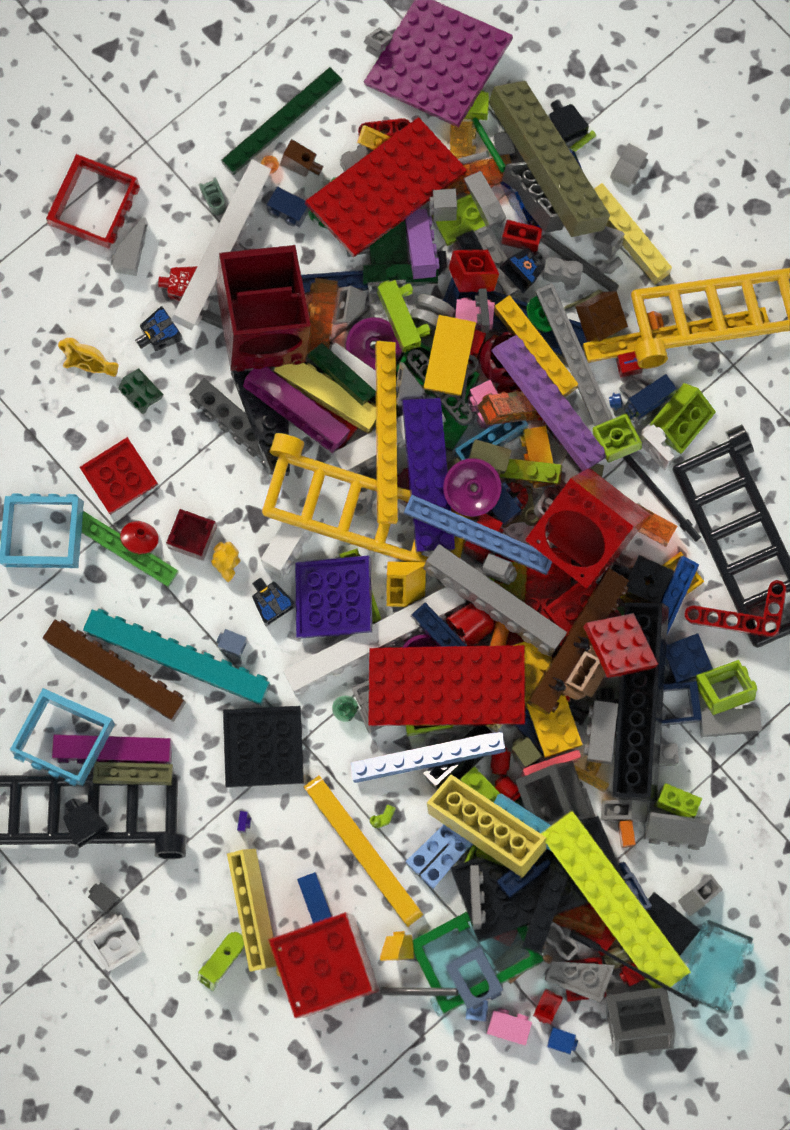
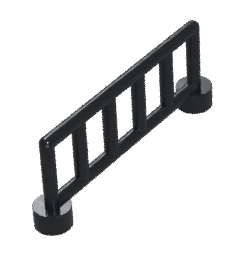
(737, 447)
(167, 843)

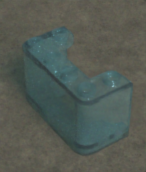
(715, 966)

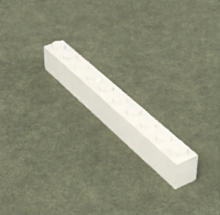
(224, 239)
(356, 647)

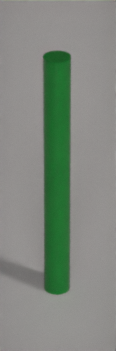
(489, 145)

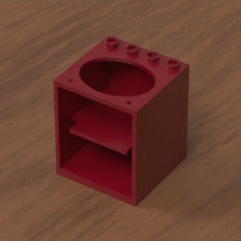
(263, 307)

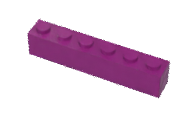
(297, 408)
(116, 749)

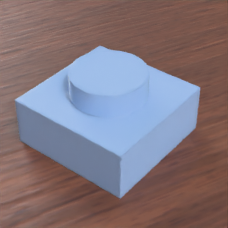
(479, 1013)

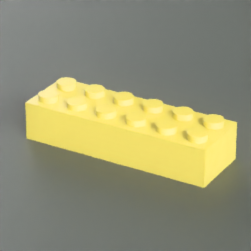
(486, 825)

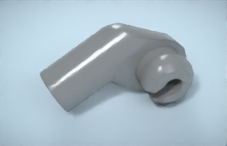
(608, 268)

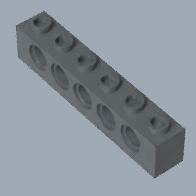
(205, 391)

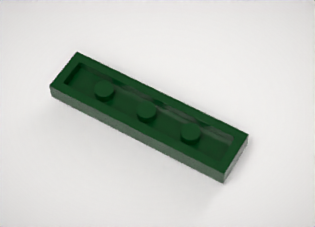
(393, 272)
(342, 374)

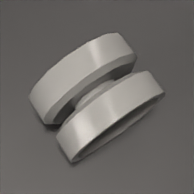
(428, 310)

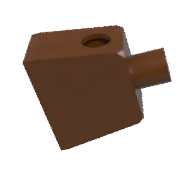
(300, 159)

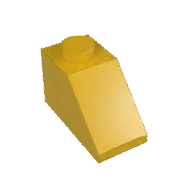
(397, 947)

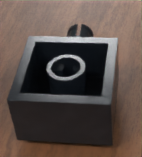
(637, 576)

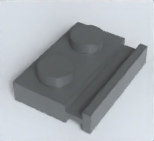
(483, 316)

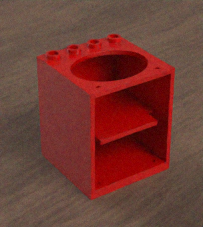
(589, 524)
(324, 965)

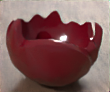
(491, 365)

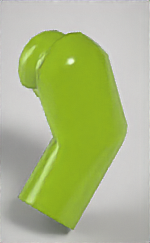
(383, 819)

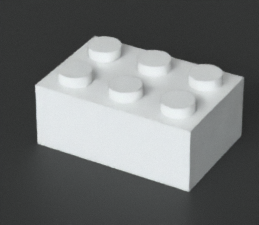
(285, 548)

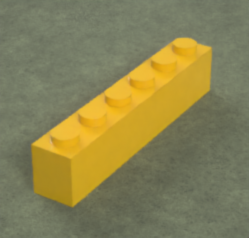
(520, 325)

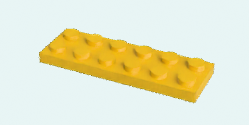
(556, 730)

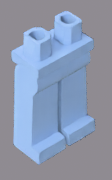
(455, 848)

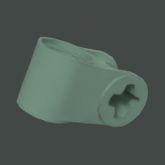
(212, 193)

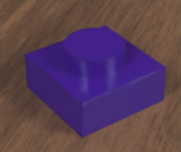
(244, 822)

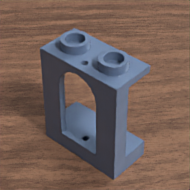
(494, 985)

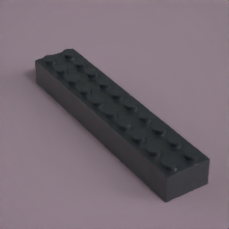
(641, 712)

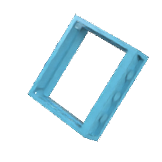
(71, 561)
(72, 707)

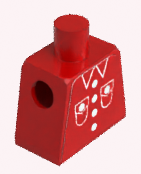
(177, 281)

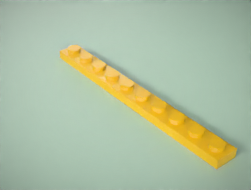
(623, 344)
(386, 432)

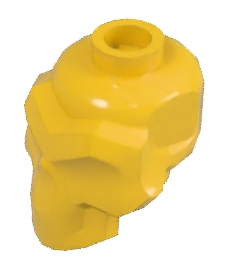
(225, 559)

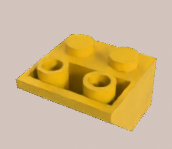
(405, 583)

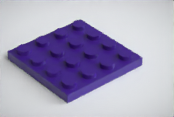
(333, 597)

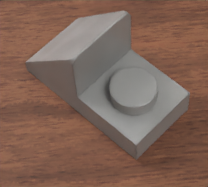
(377, 41)

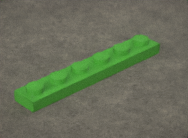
(111, 540)

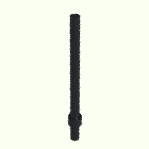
(685, 524)

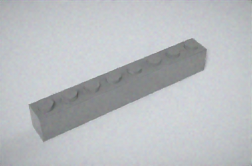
(494, 600)

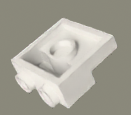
(652, 443)
(113, 942)

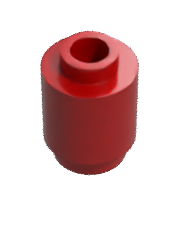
(500, 763)
(507, 787)

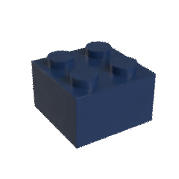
(686, 659)

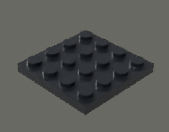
(263, 746)

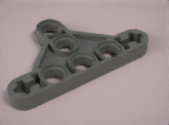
(460, 399)

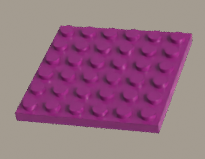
(438, 60)

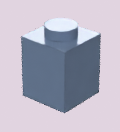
(232, 643)

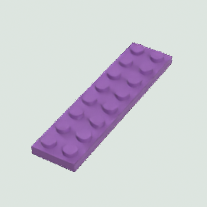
(549, 403)

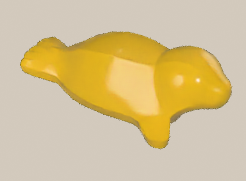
(86, 357)

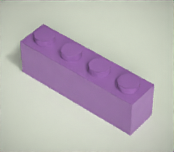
(420, 244)

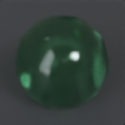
(344, 708)

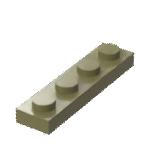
(133, 773)

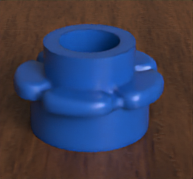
(616, 401)

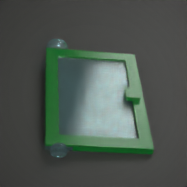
(456, 938)

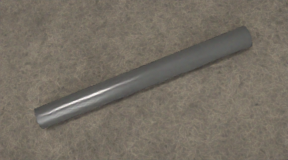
(403, 991)

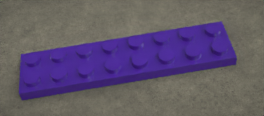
(426, 466)

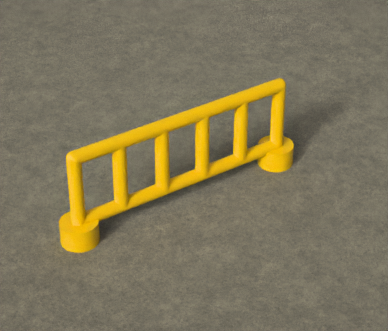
(652, 351)
(289, 450)

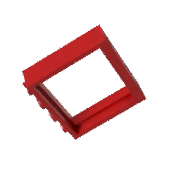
(63, 195)

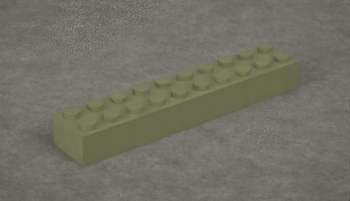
(549, 159)

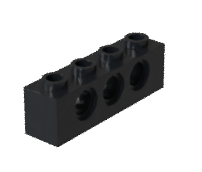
(438, 775)

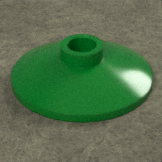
(537, 316)

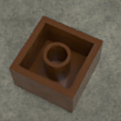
(601, 316)

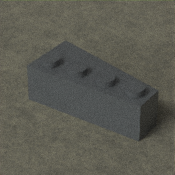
(533, 198)

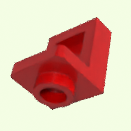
(547, 1006)

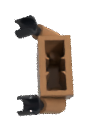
(585, 676)

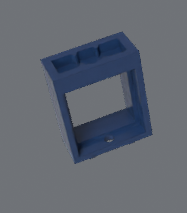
(649, 398)
(694, 703)

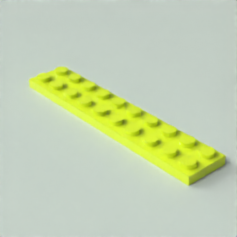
(614, 901)

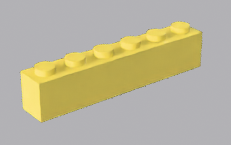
(635, 240)
(329, 394)
(252, 908)

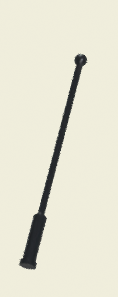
(597, 947)

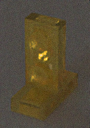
(590, 777)

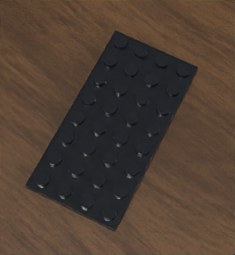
(512, 913)

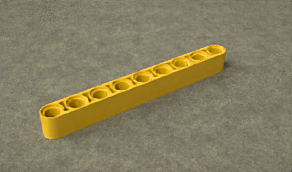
(363, 851)

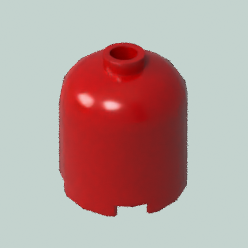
(471, 624)

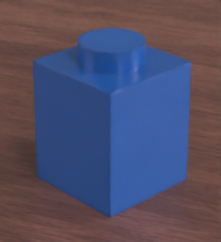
(562, 1041)

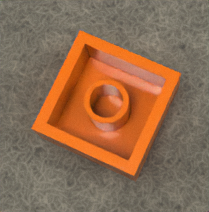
(626, 834)

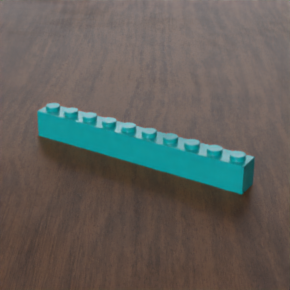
(176, 657)

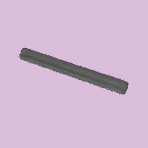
(588, 269)

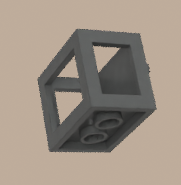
(554, 793)
(640, 1021)

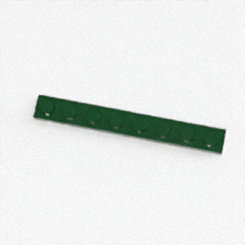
(281, 120)

